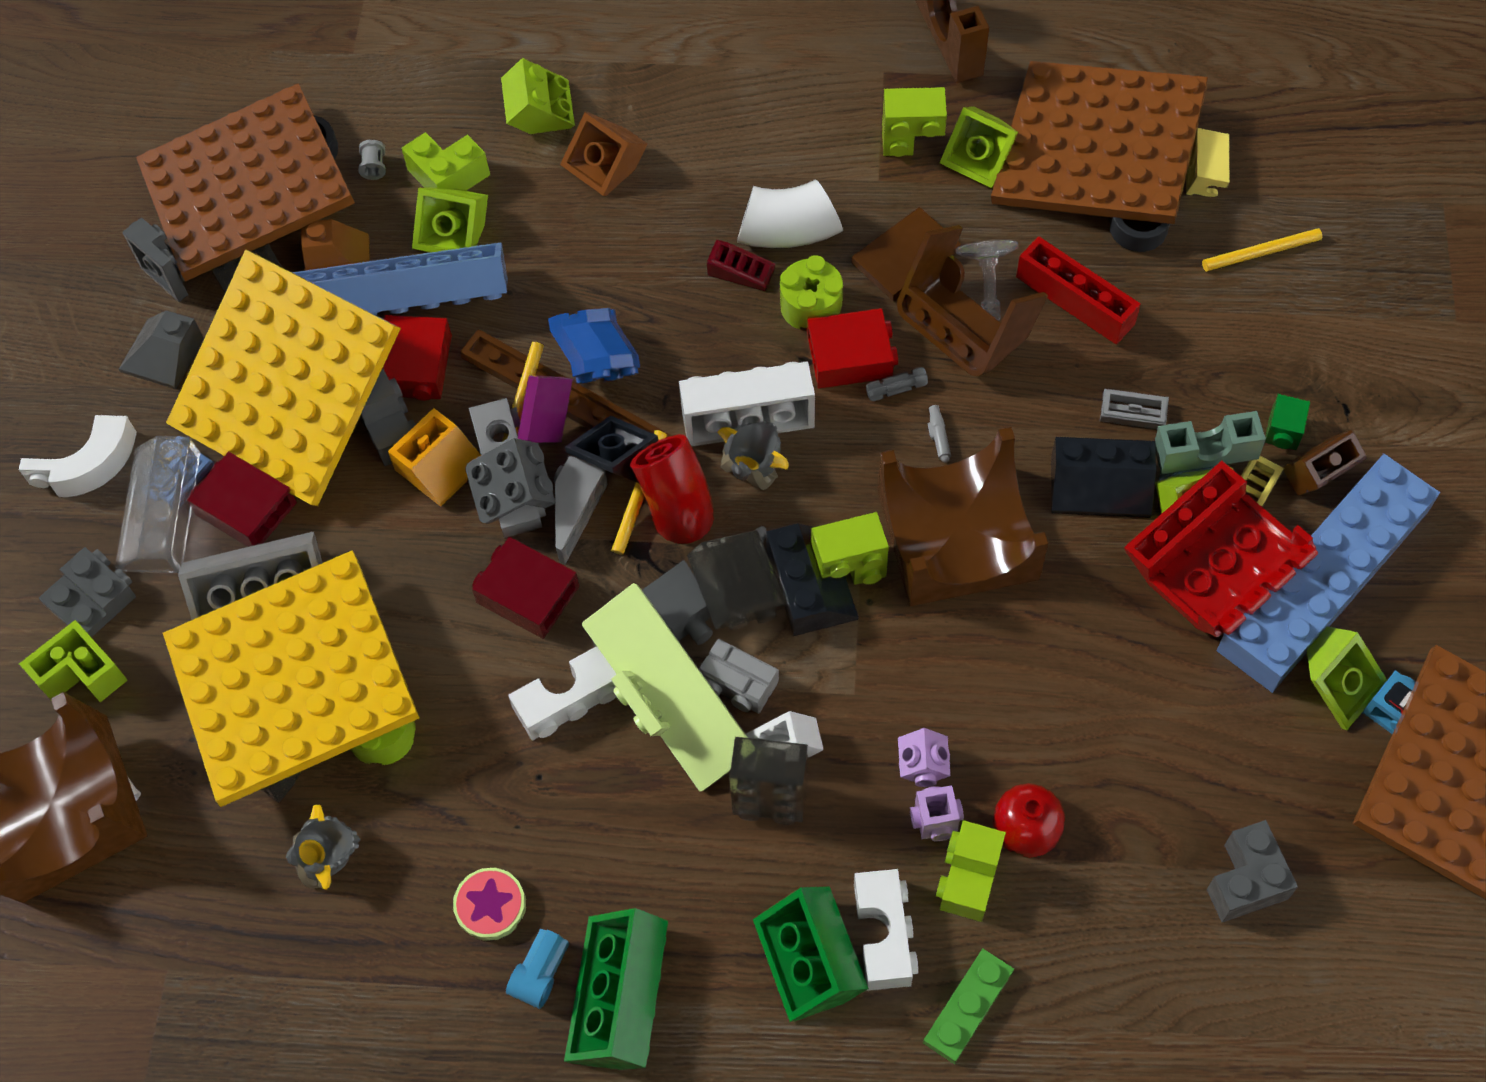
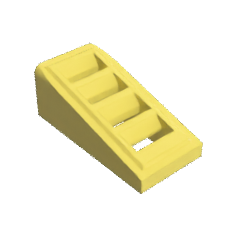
(1266, 468)

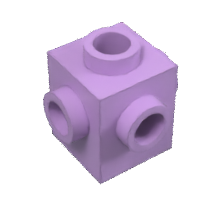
(924, 757)
(938, 802)

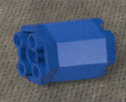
(594, 345)

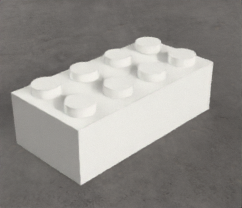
(752, 396)

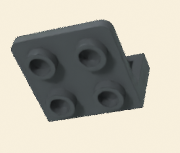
(509, 480)

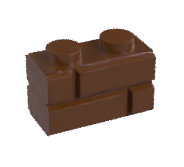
(1324, 462)

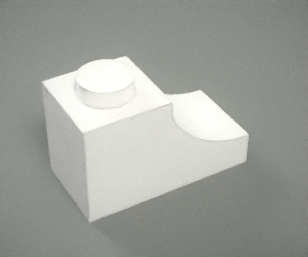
(791, 728)

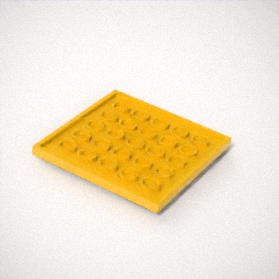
(283, 376)
(288, 678)

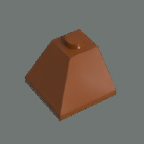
(602, 153)
(333, 244)

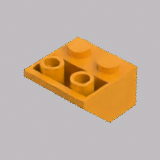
(434, 457)

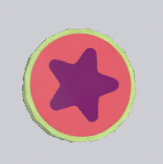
(489, 904)

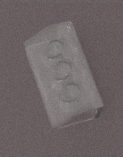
(157, 505)

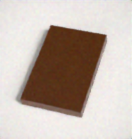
(891, 255)

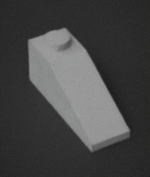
(576, 497)

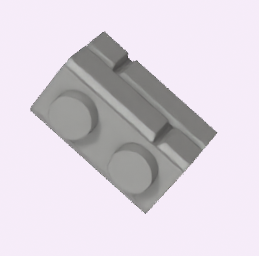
(739, 676)

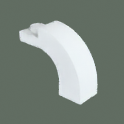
(91, 466)

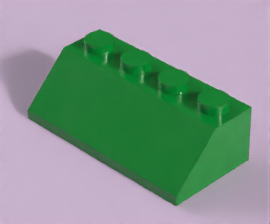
(617, 990)

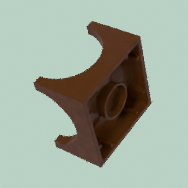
(960, 524)
(63, 802)

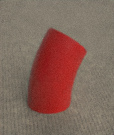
(675, 489)

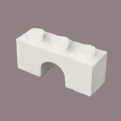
(545, 711)
(882, 897)

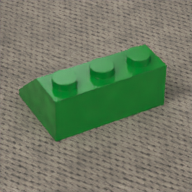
(810, 952)

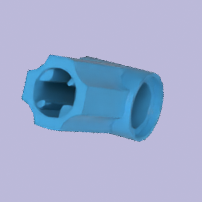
(534, 978)

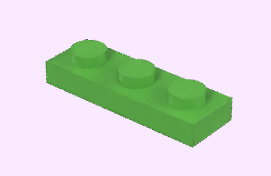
(968, 1006)

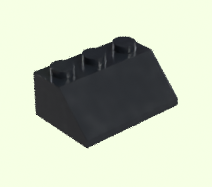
(1103, 477)
(810, 599)

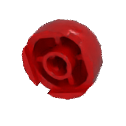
(1030, 818)

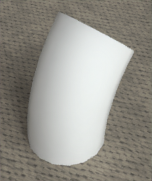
(788, 217)

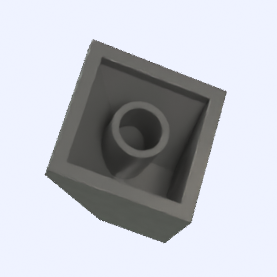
(163, 349)

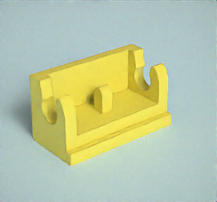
(1208, 163)

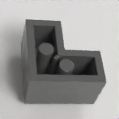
(385, 416)
(1258, 877)

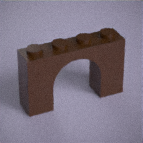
(959, 35)

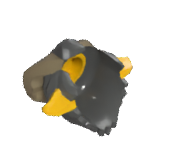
(752, 453)
(321, 849)

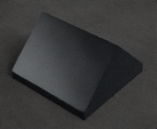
(612, 446)

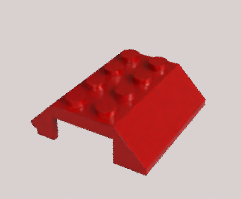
(1218, 553)

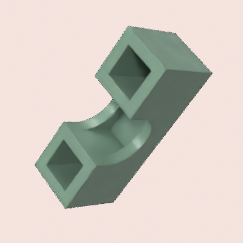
(1233, 441)

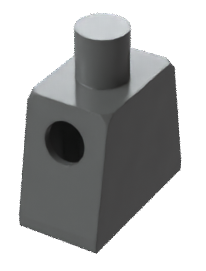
(680, 603)

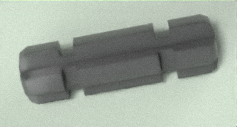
(897, 384)

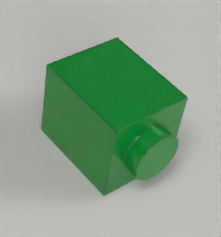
(1287, 422)

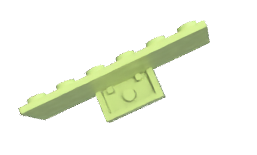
(664, 686)

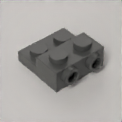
(155, 256)
(88, 592)

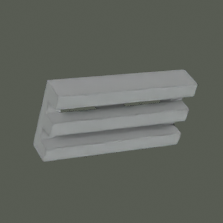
(1134, 414)

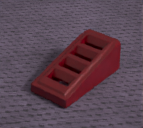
(732, 254)

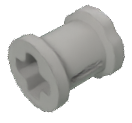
(372, 159)

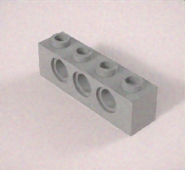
(487, 422)

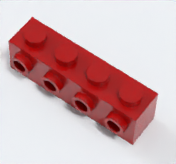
(1078, 290)

